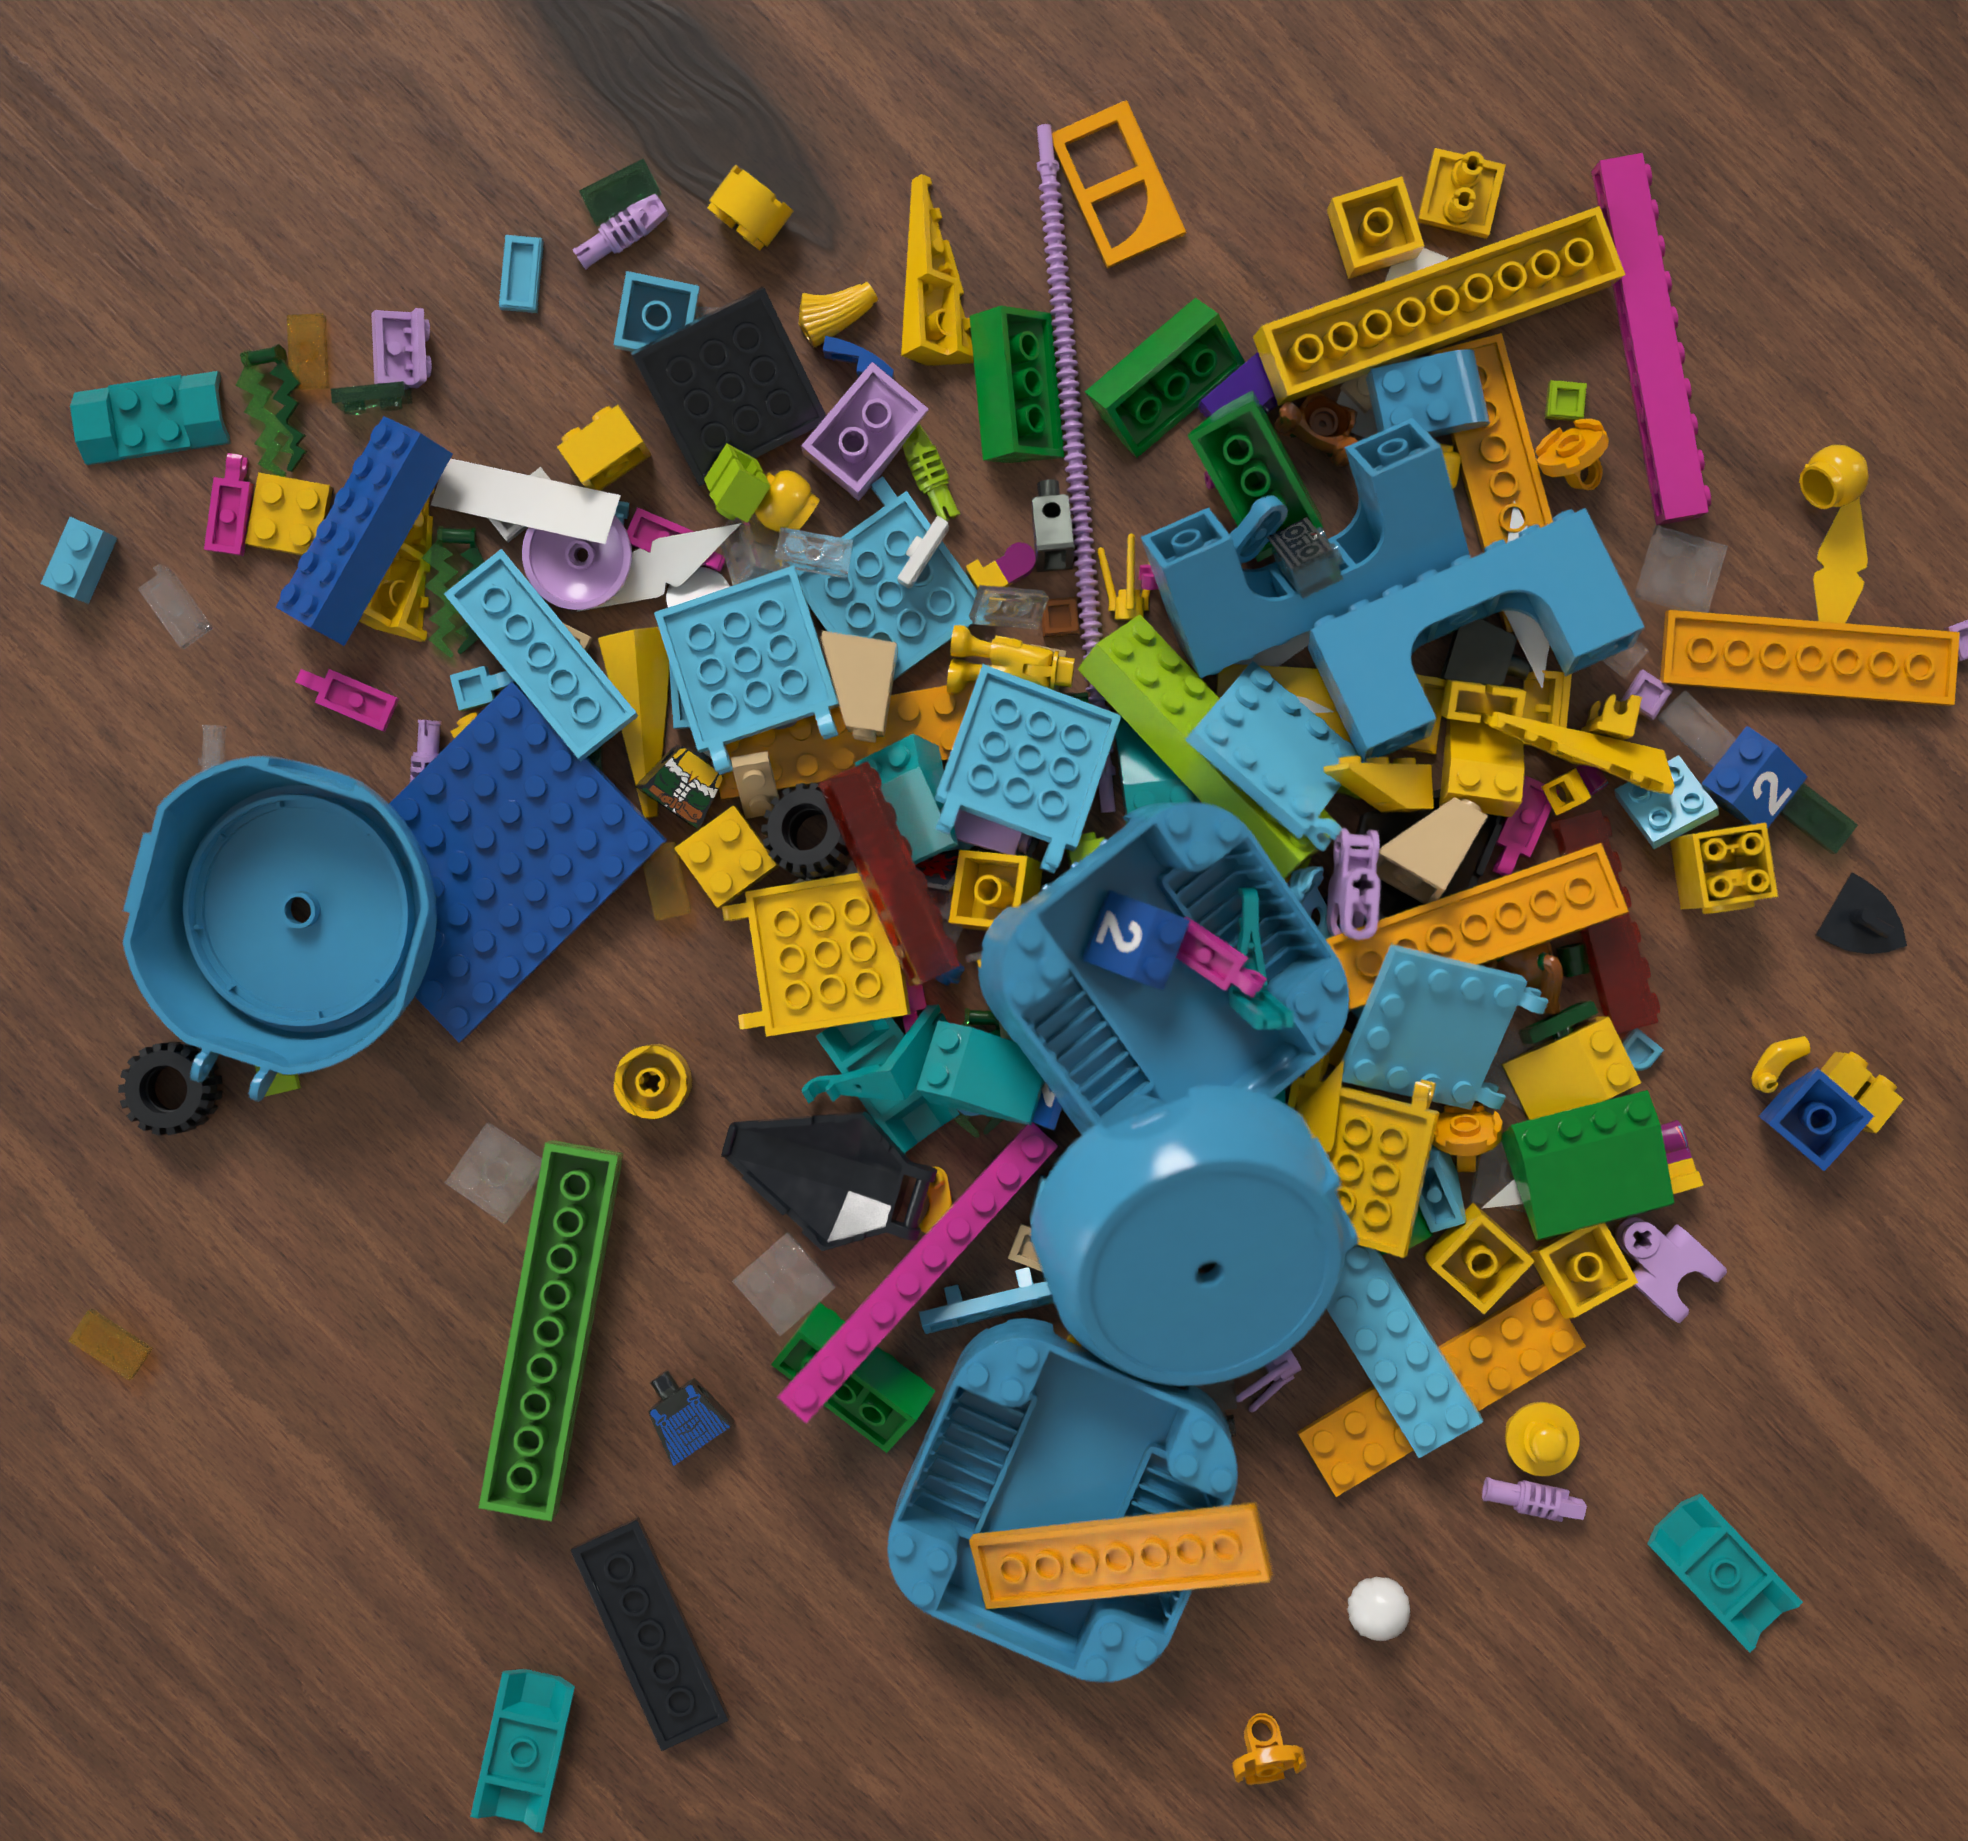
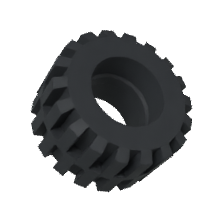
(783, 829)
(141, 1093)

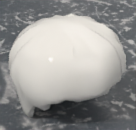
(1379, 1608)

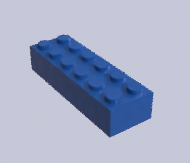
(364, 530)

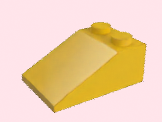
(1482, 767)
(1572, 1070)

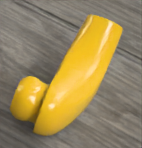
(1775, 1059)
(939, 1200)

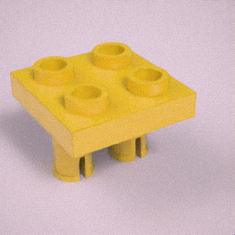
(1461, 192)

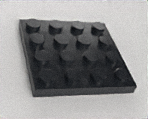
(730, 383)

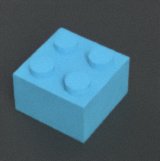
(653, 309)

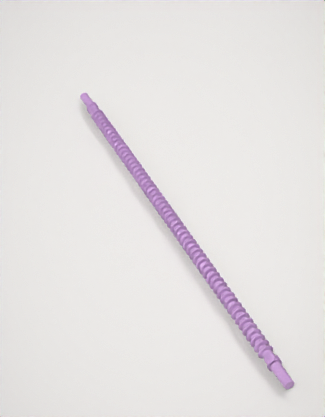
(1048, 170)

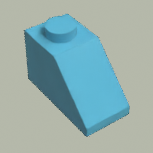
(1441, 1193)

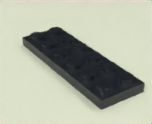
(650, 1634)

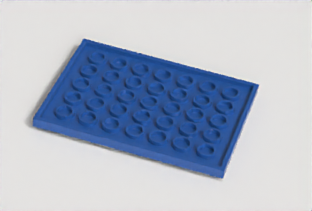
(516, 854)

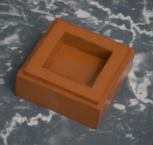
(1060, 617)

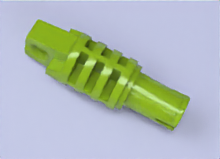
(929, 472)

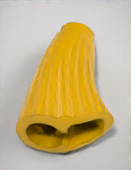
(833, 312)

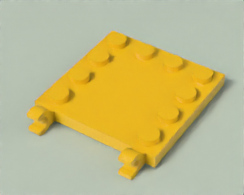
(819, 956)
(1378, 1157)

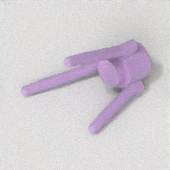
(1280, 1371)

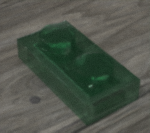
(618, 191)
(385, 395)
(1818, 819)

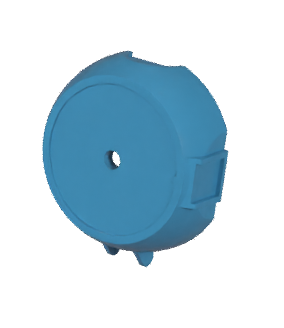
(217, 926)
(1184, 1187)

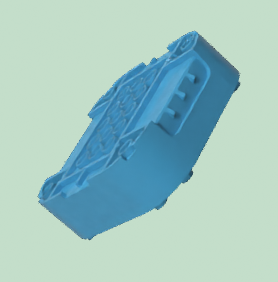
(1128, 1047)
(1049, 1439)

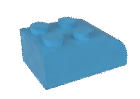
(1435, 390)

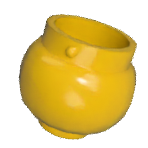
(1834, 477)
(786, 502)

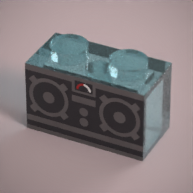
(1306, 557)

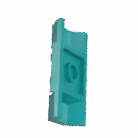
(148, 418)
(872, 1043)
(1721, 1569)
(523, 1747)

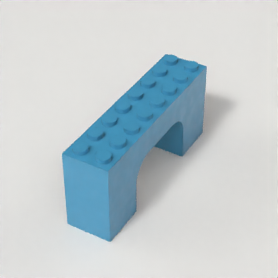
(1399, 532)
(1549, 573)

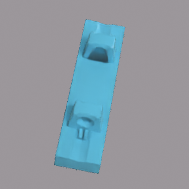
(986, 1307)

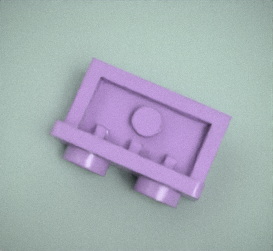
(400, 347)

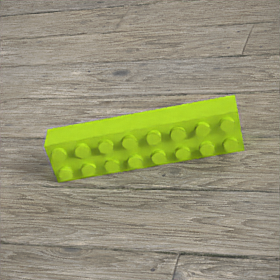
(1164, 704)

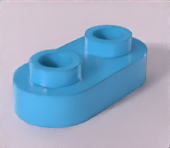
(1262, 520)

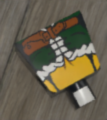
(683, 784)

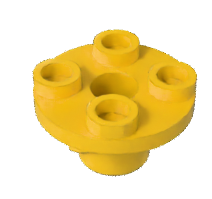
(1542, 1439)

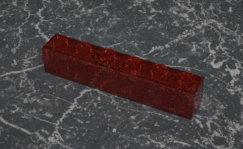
(889, 873)
(1611, 945)

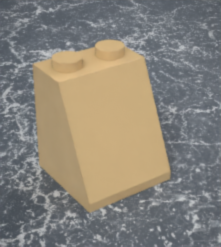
(862, 680)
(1430, 851)

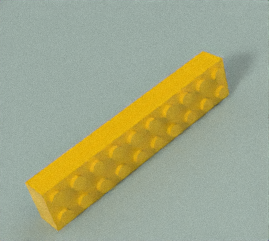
(1438, 305)

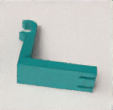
(1263, 1008)
(895, 1077)

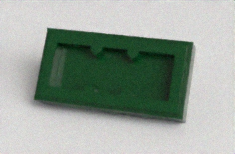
(1559, 1024)

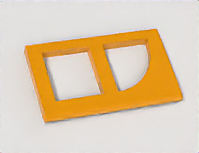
(1161, 218)

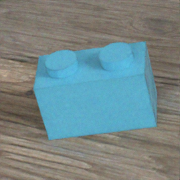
(79, 560)

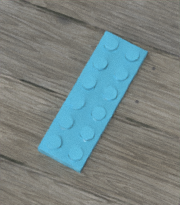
(541, 655)
(1399, 1353)

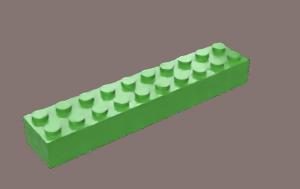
(551, 1330)

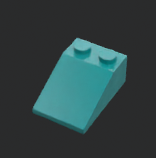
(1144, 774)
(910, 780)
(980, 1074)

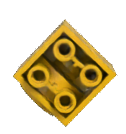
(1724, 868)

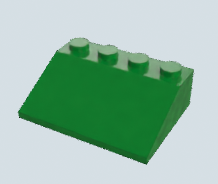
(1590, 1164)

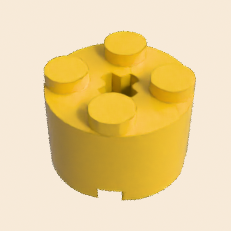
(751, 206)
(632, 1075)

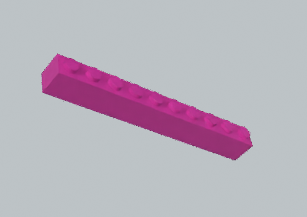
(1651, 342)
(916, 1272)

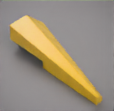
(933, 313)
(400, 597)
(640, 672)
(1632, 762)

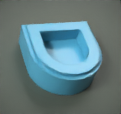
(1641, 1049)

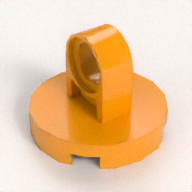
(1572, 451)
(1467, 1134)
(1269, 1758)

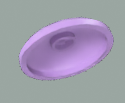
(567, 582)

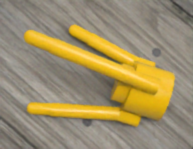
(1128, 603)

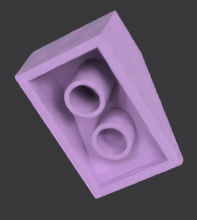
(864, 431)

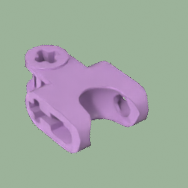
(1351, 902)
(1664, 1262)

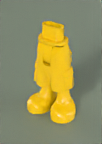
(1009, 656)

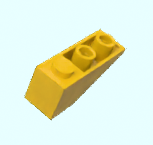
(1385, 785)

